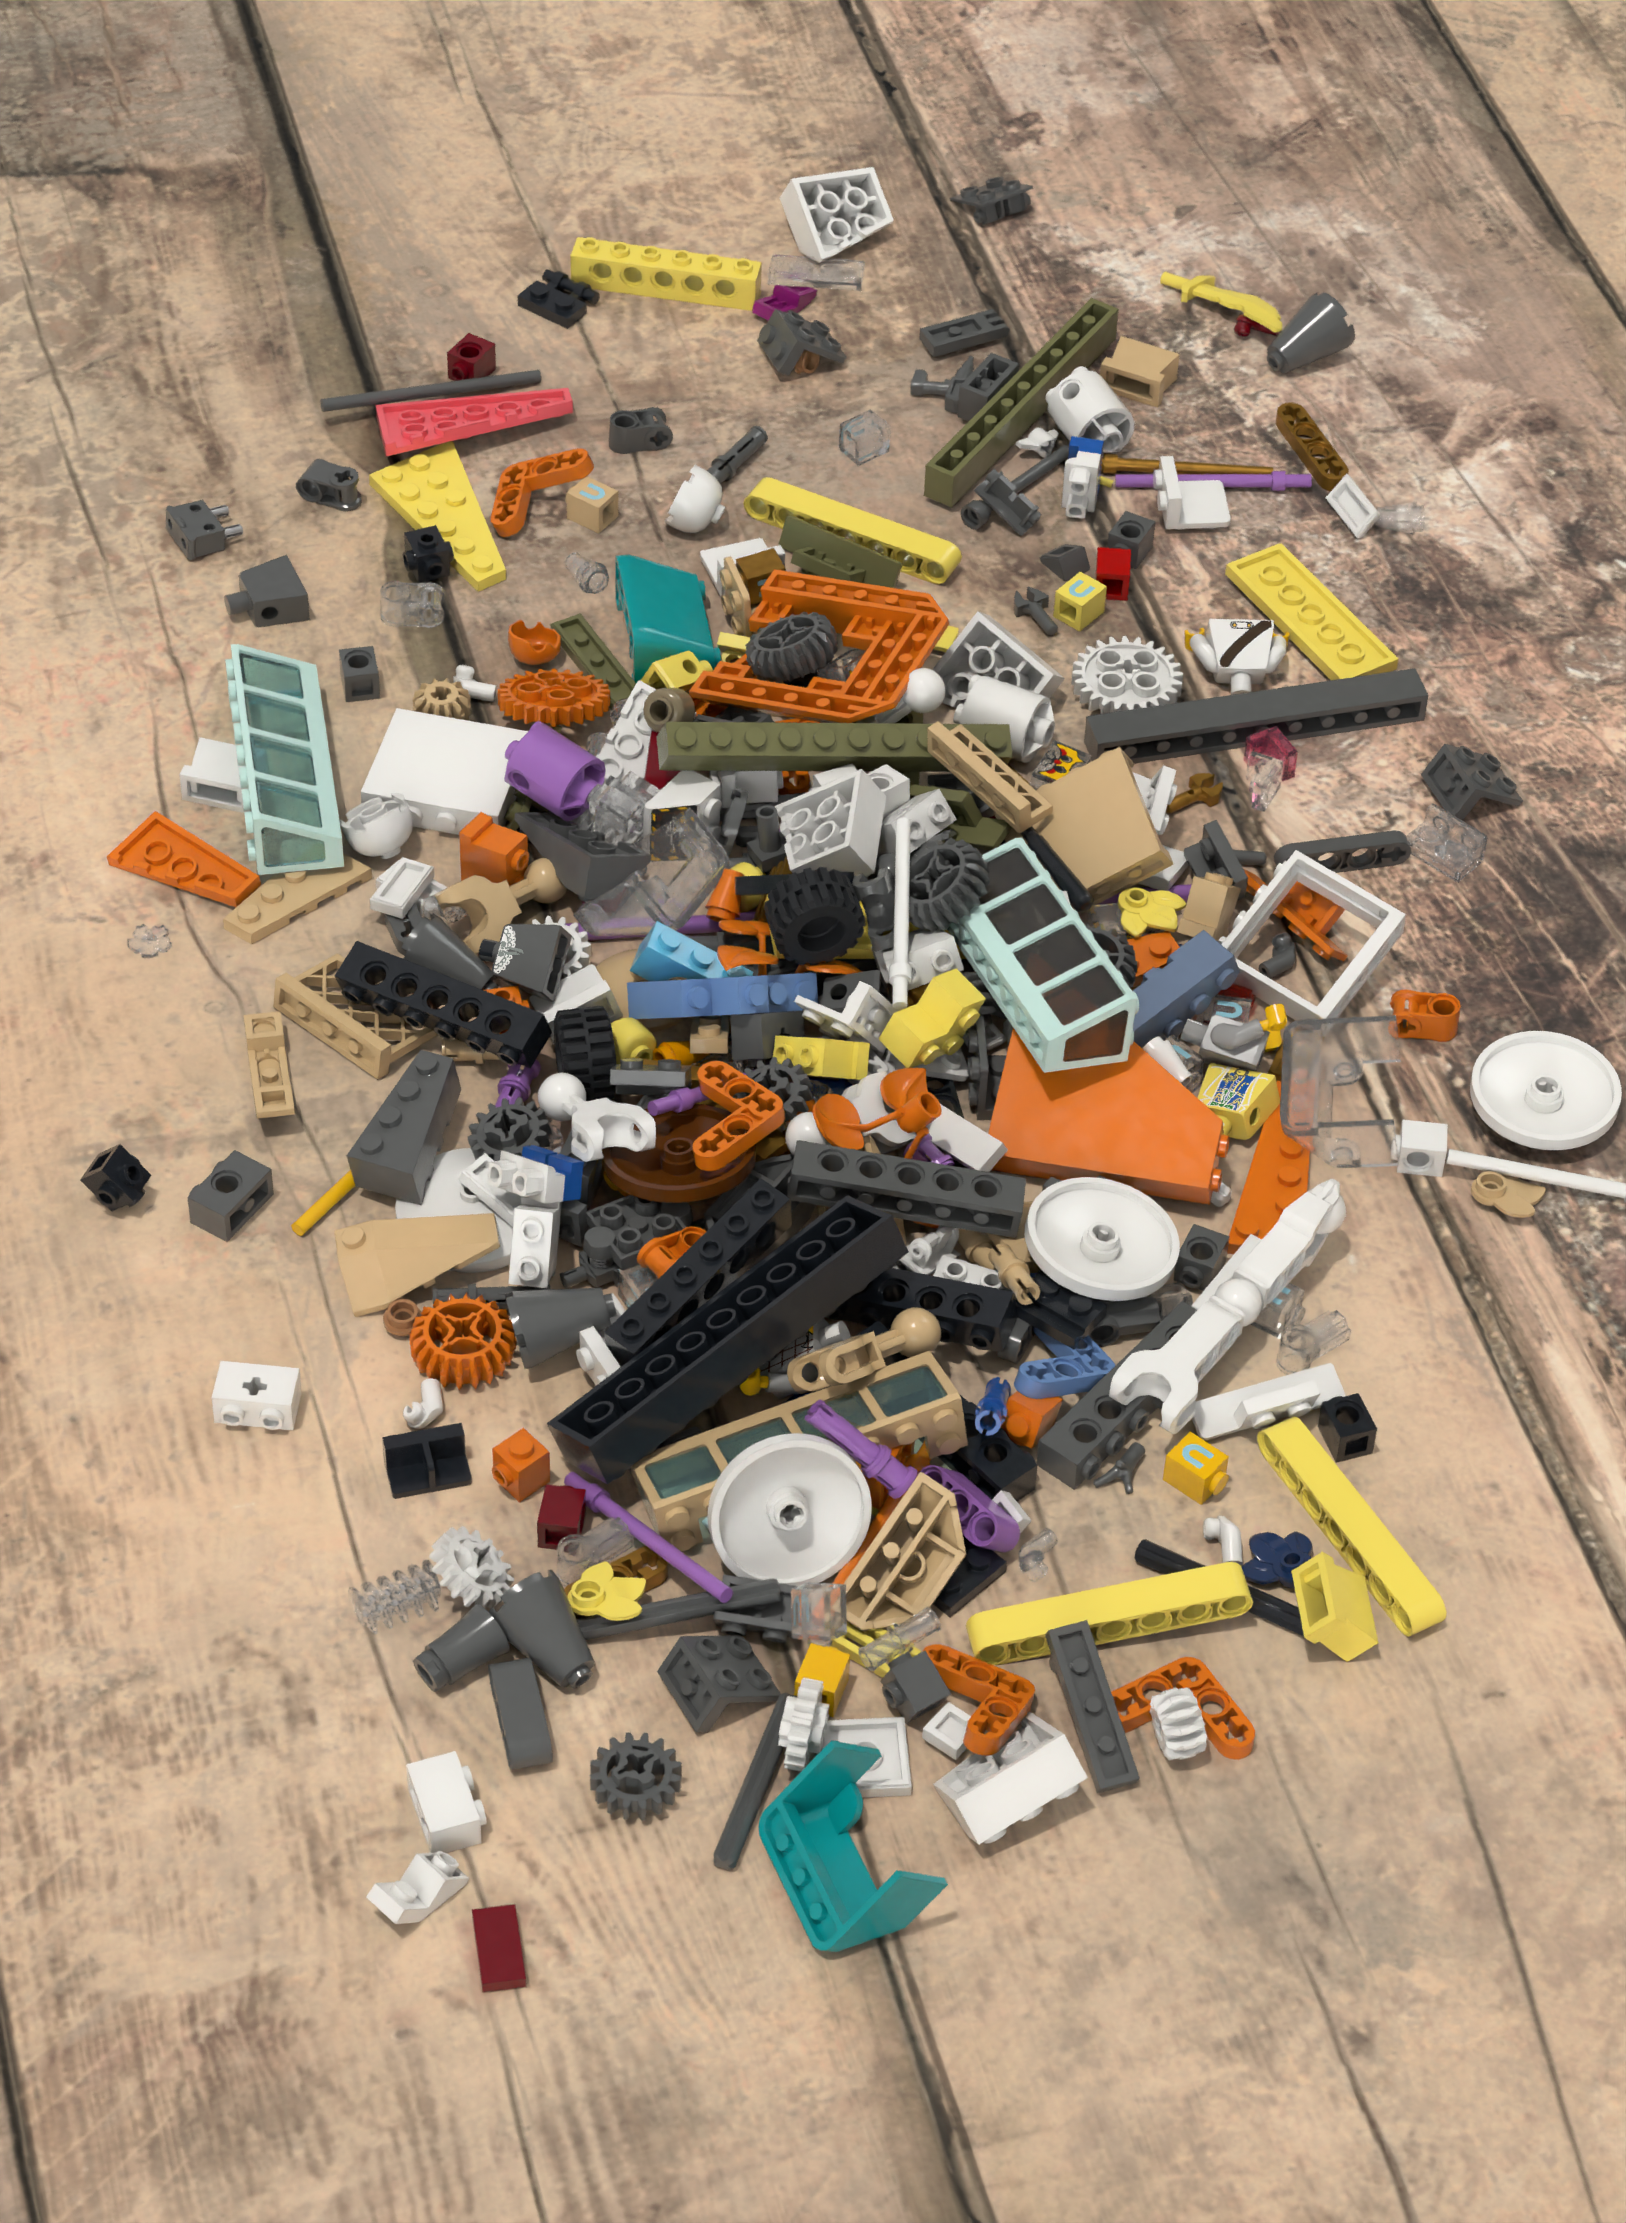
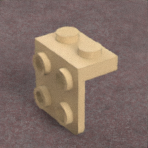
(736, 599)

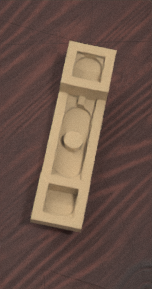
(268, 1065)

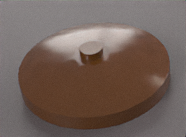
(670, 1169)

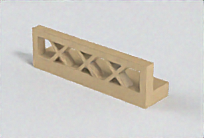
(990, 786)

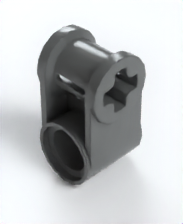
(636, 430)
(328, 483)

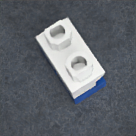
(1082, 476)
(538, 1175)

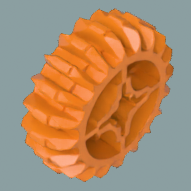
(464, 1352)

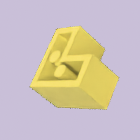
(934, 1023)

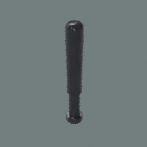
(1060, 873)

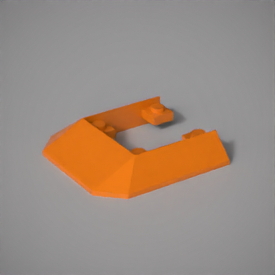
(889, 623)

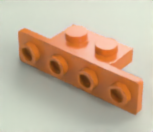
(1309, 915)

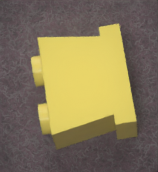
(824, 1056)
(1334, 1607)

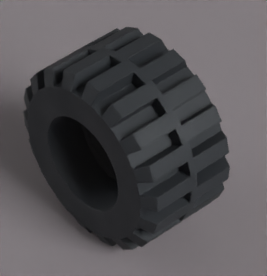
(814, 916)
(586, 1049)

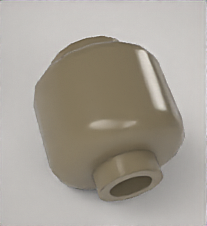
(668, 706)

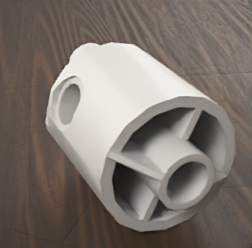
(1090, 409)
(1001, 703)

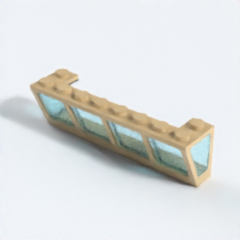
(886, 1406)

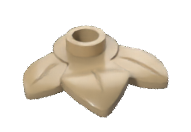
(1507, 1193)

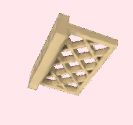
(339, 1026)

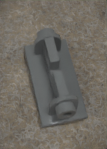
(1013, 508)

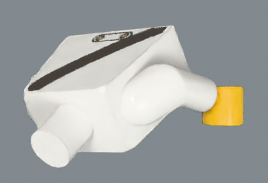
(1238, 651)

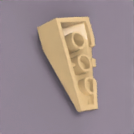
(398, 1255)

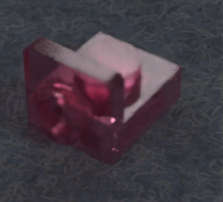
(1276, 745)

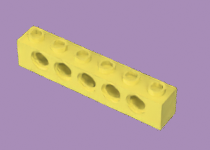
(666, 273)

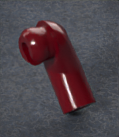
(1245, 324)

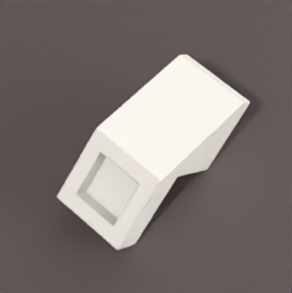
(421, 1890)

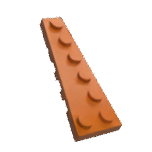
(1272, 1184)

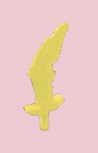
(1204, 287)

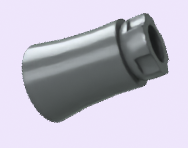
(461, 1649)

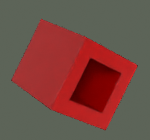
(1114, 571)

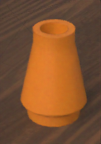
(723, 902)

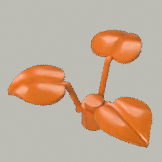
(736, 956)
(902, 1091)

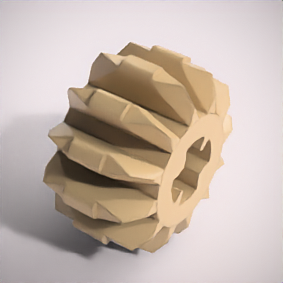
(443, 699)

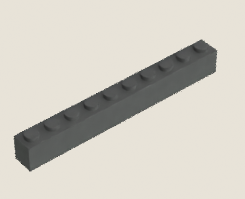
(1228, 720)

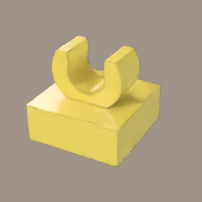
(732, 646)

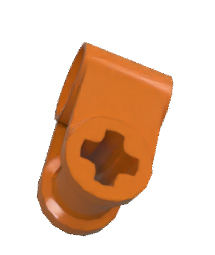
(1428, 1015)
(664, 1251)

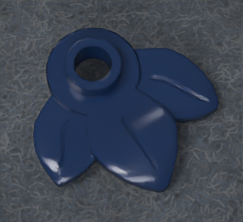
(1276, 1557)

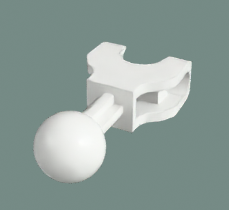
(923, 695)
(870, 1107)
(595, 1122)

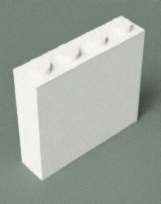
(443, 769)

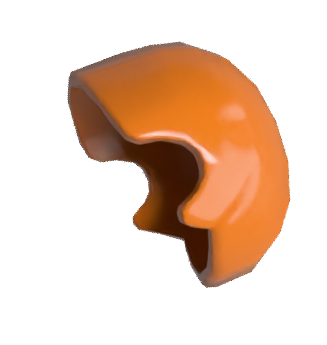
(534, 644)

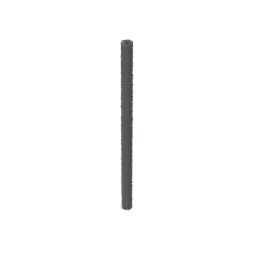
(430, 390)

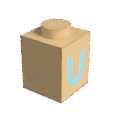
(592, 504)

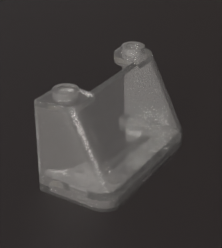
(668, 890)

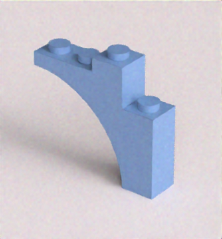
(720, 995)

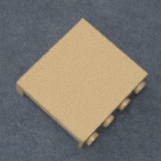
(1101, 826)

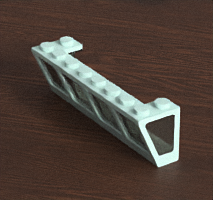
(1046, 966)

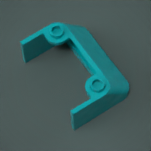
(820, 1864)

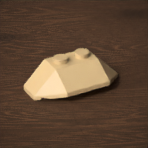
(907, 1558)

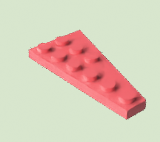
(439, 421)

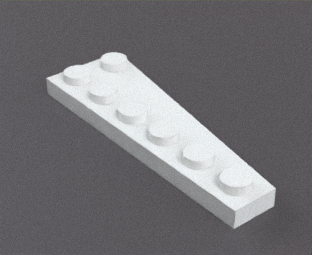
(626, 742)

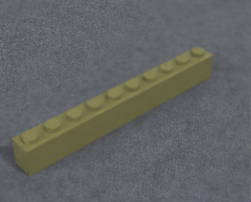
(1018, 403)
(810, 746)

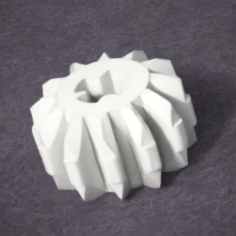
(1178, 1723)

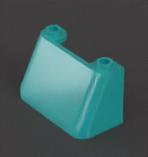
(662, 612)

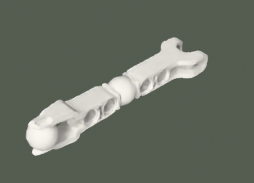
(1210, 1332)

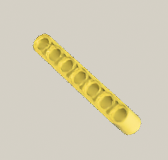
(919, 552)
(1351, 1526)
(1112, 1612)

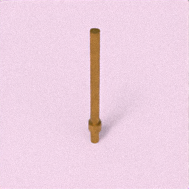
(1112, 463)

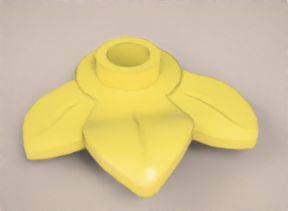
(1149, 909)
(606, 1595)

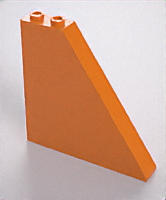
(1108, 1121)

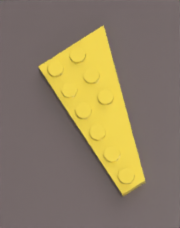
(436, 491)

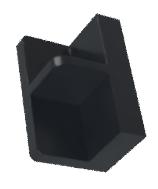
(426, 1460)

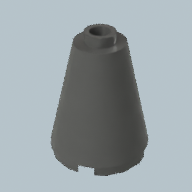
(1311, 334)
(443, 951)
(551, 1319)
(544, 1627)

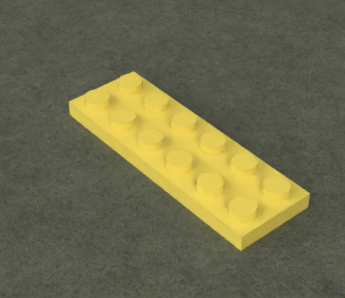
(1310, 613)

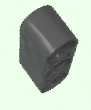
(520, 1713)

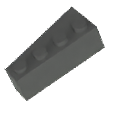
(407, 1131)

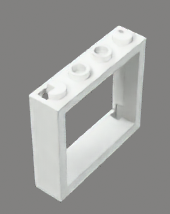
(1340, 891)

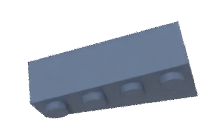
(1182, 987)

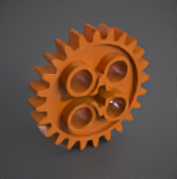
(554, 697)

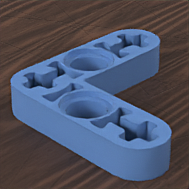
(1067, 1373)

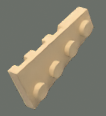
(290, 895)

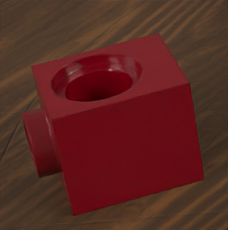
(471, 358)
(560, 1515)

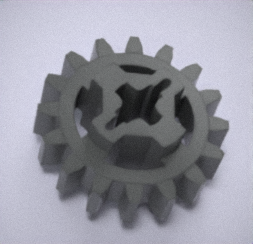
(785, 1081)
(509, 1129)
(635, 1776)

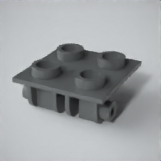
(995, 199)

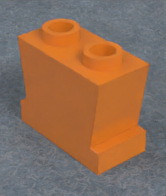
(492, 851)

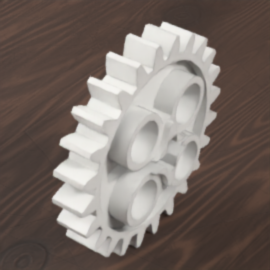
(1126, 676)

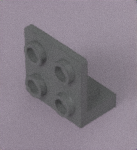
(1463, 777)
(984, 1071)
(712, 1672)

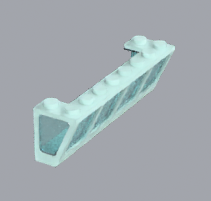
(283, 762)

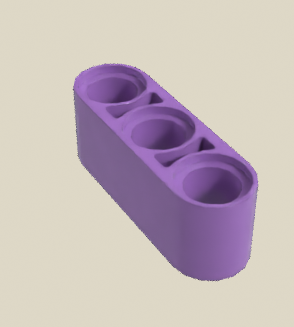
(982, 1512)

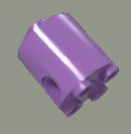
(553, 771)

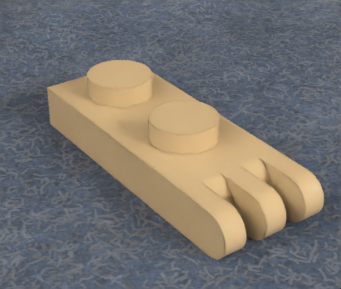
(710, 1034)

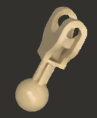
(496, 904)
(856, 1357)

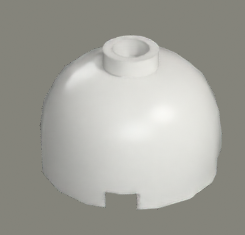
(696, 503)
(379, 826)

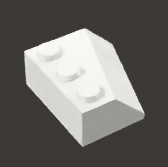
(834, 210)
(993, 652)
(834, 826)
(1012, 1784)

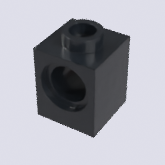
(1347, 1427)

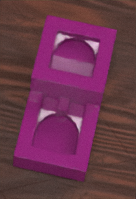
(784, 299)

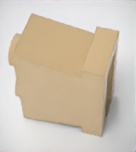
(1140, 371)
(1209, 906)

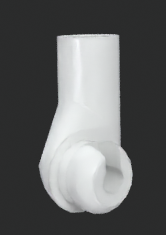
(475, 689)
(430, 1407)

